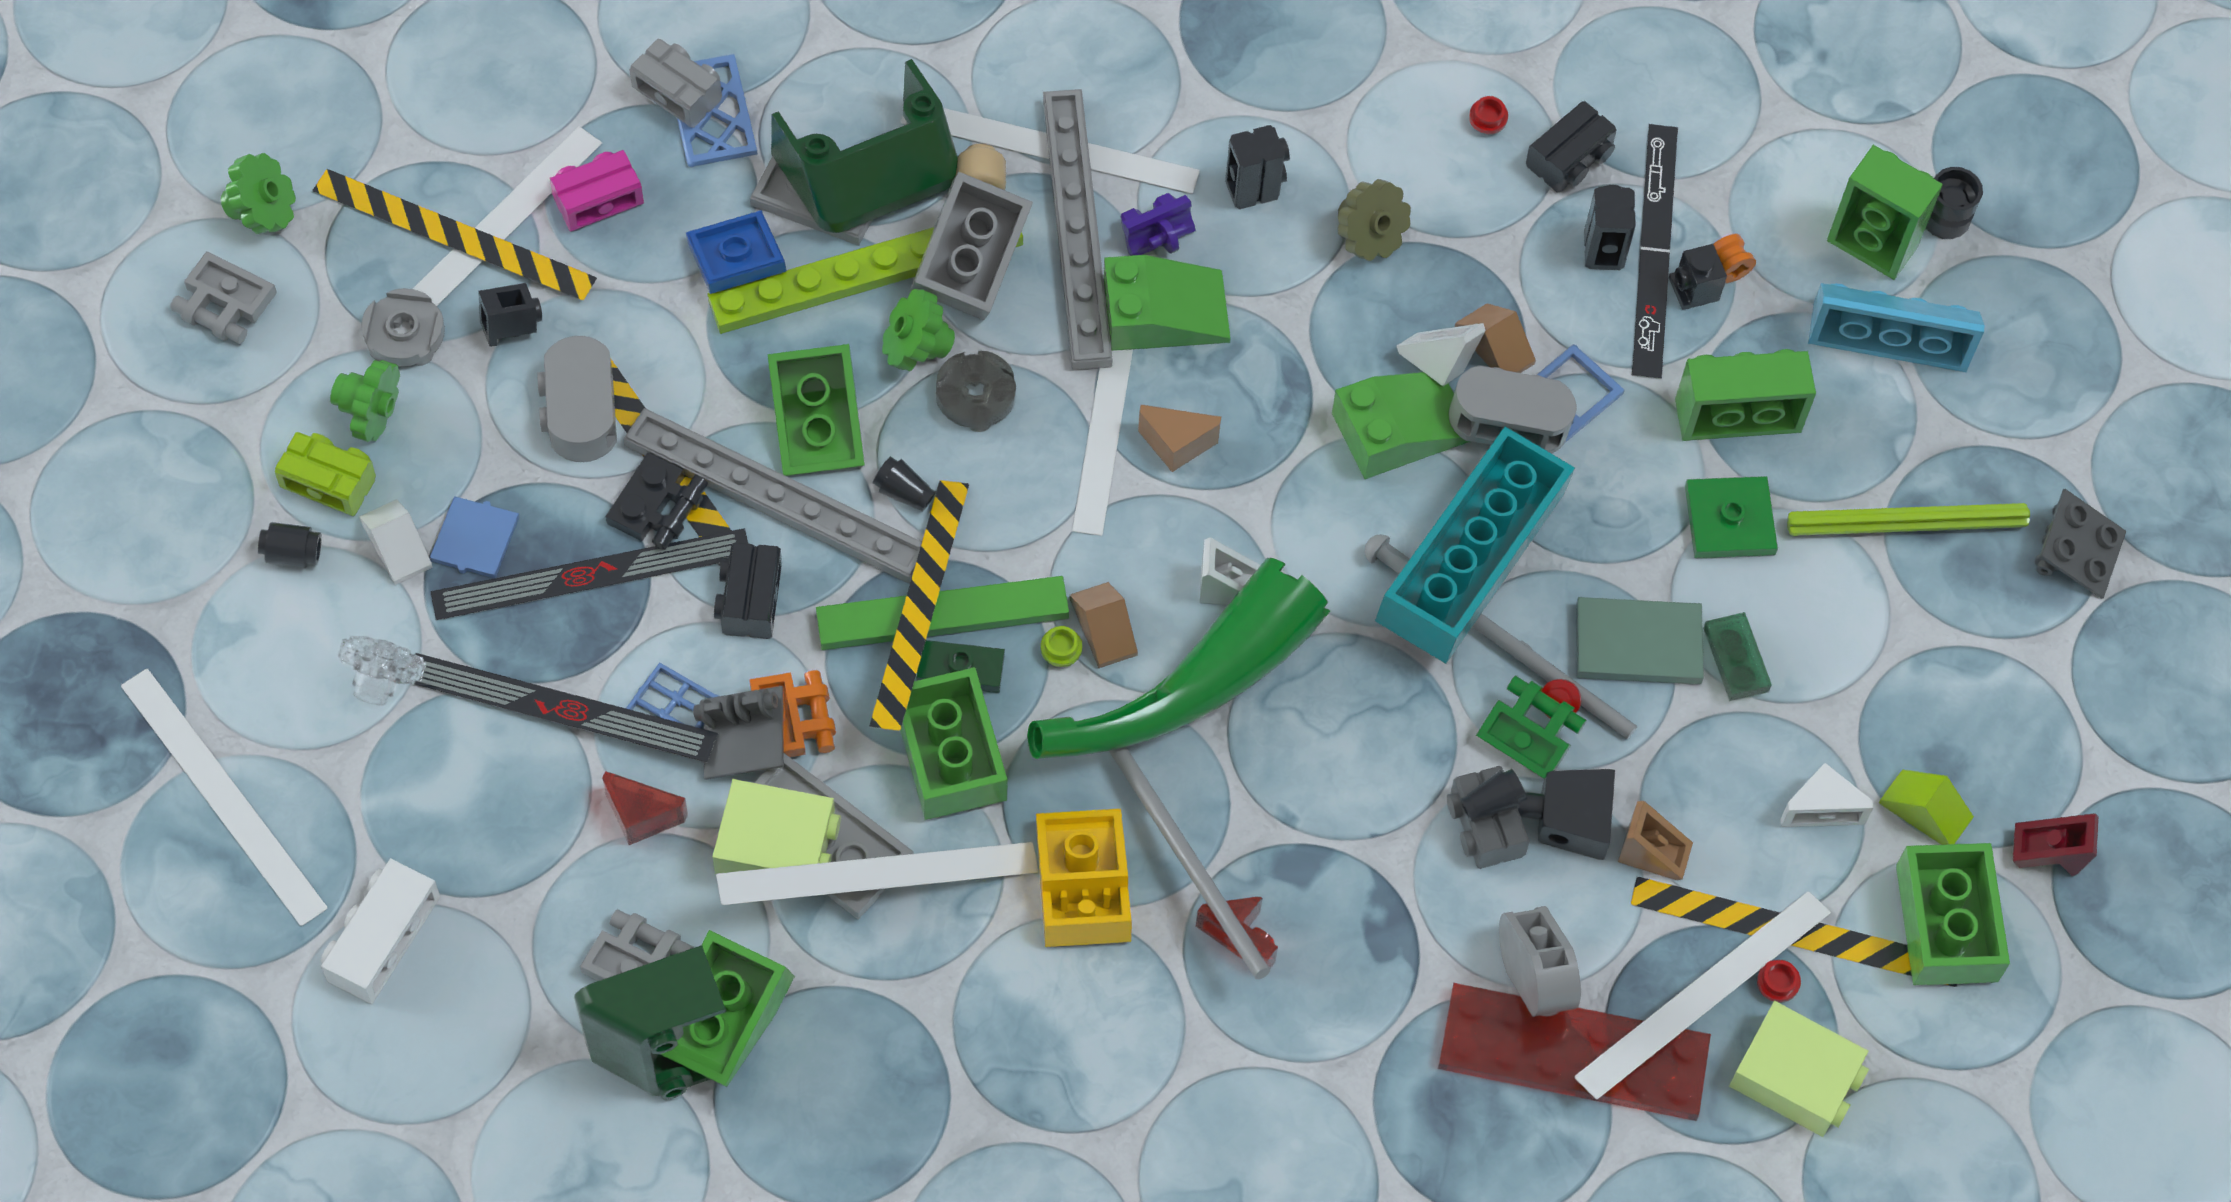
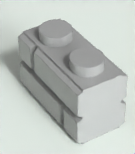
(676, 82)

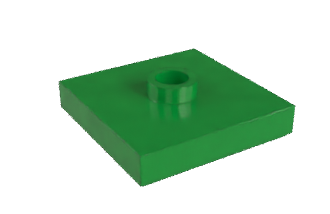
(1731, 517)

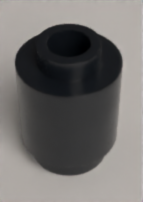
(290, 545)

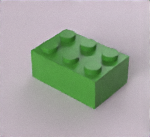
(1884, 211)
(1745, 395)
(952, 745)
(1952, 914)

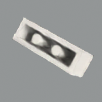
(379, 930)

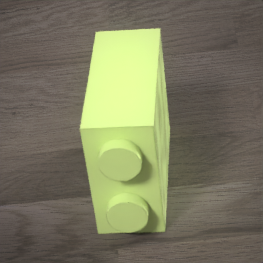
(773, 828)
(1800, 1070)

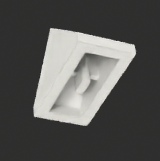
(1442, 352)
(396, 541)
(1223, 572)
(1827, 801)

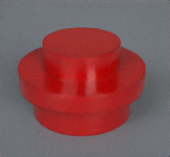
(1488, 115)
(1563, 690)
(1779, 981)

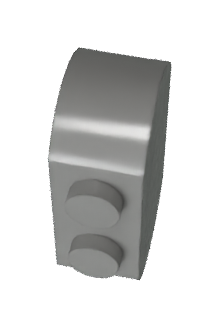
(578, 399)
(1524, 403)
(1539, 961)

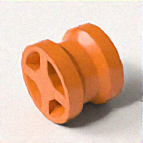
(1733, 257)

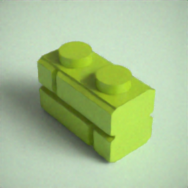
(326, 472)

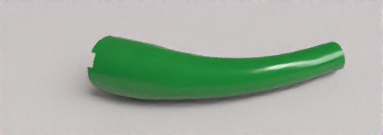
(1240, 648)

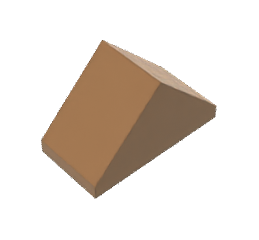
(1504, 340)
(1178, 434)
(1105, 623)
(1655, 844)

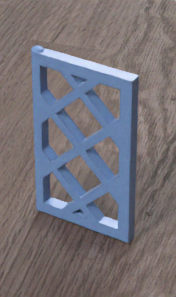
(721, 150)

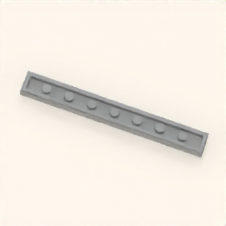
(1077, 230)
(776, 495)

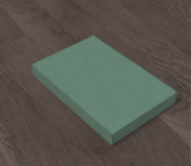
(1639, 640)

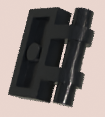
(647, 495)

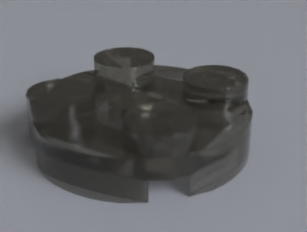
(981, 410)

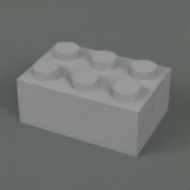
(972, 245)

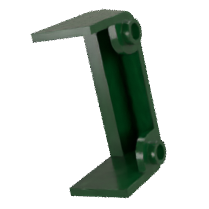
(877, 174)
(643, 1014)

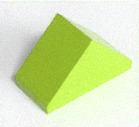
(1929, 805)

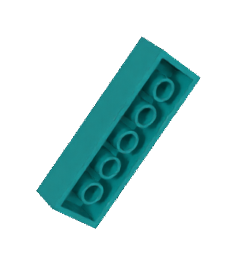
(1474, 545)

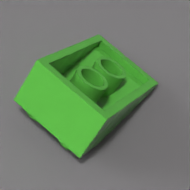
(1163, 303)
(816, 409)
(1394, 420)
(751, 993)

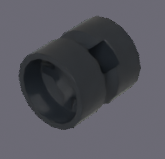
(1955, 202)

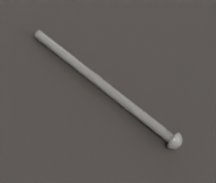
(1379, 548)
(1191, 863)

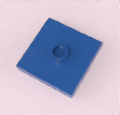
(736, 252)

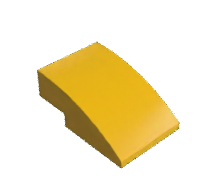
(1083, 877)

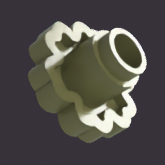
(1373, 219)

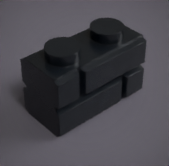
(1571, 147)
(1256, 166)
(1609, 227)
(750, 590)

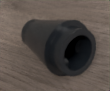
(903, 484)
(1494, 796)

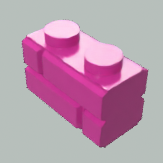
(596, 189)

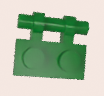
(1524, 739)

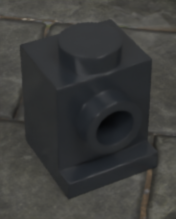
(1698, 277)
(508, 312)

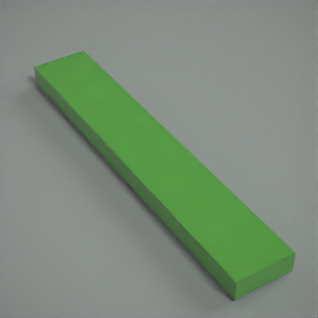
(954, 612)

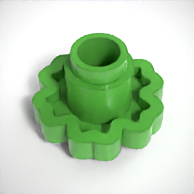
(258, 194)
(916, 331)
(367, 398)

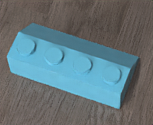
(1895, 327)

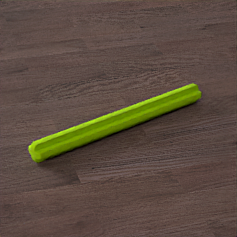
(1908, 519)

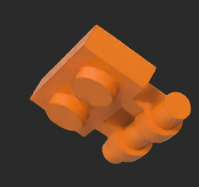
(812, 694)

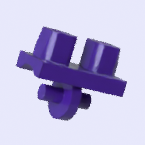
(1158, 227)

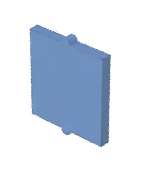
(474, 537)

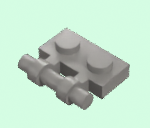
(229, 287)
(617, 954)

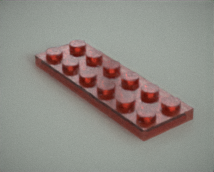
(1500, 1040)

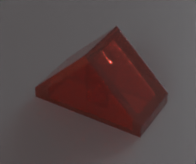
(642, 808)

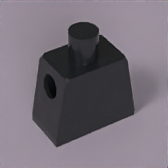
(1574, 810)

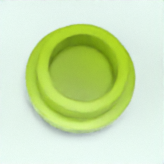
(1061, 646)

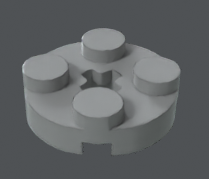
(408, 348)

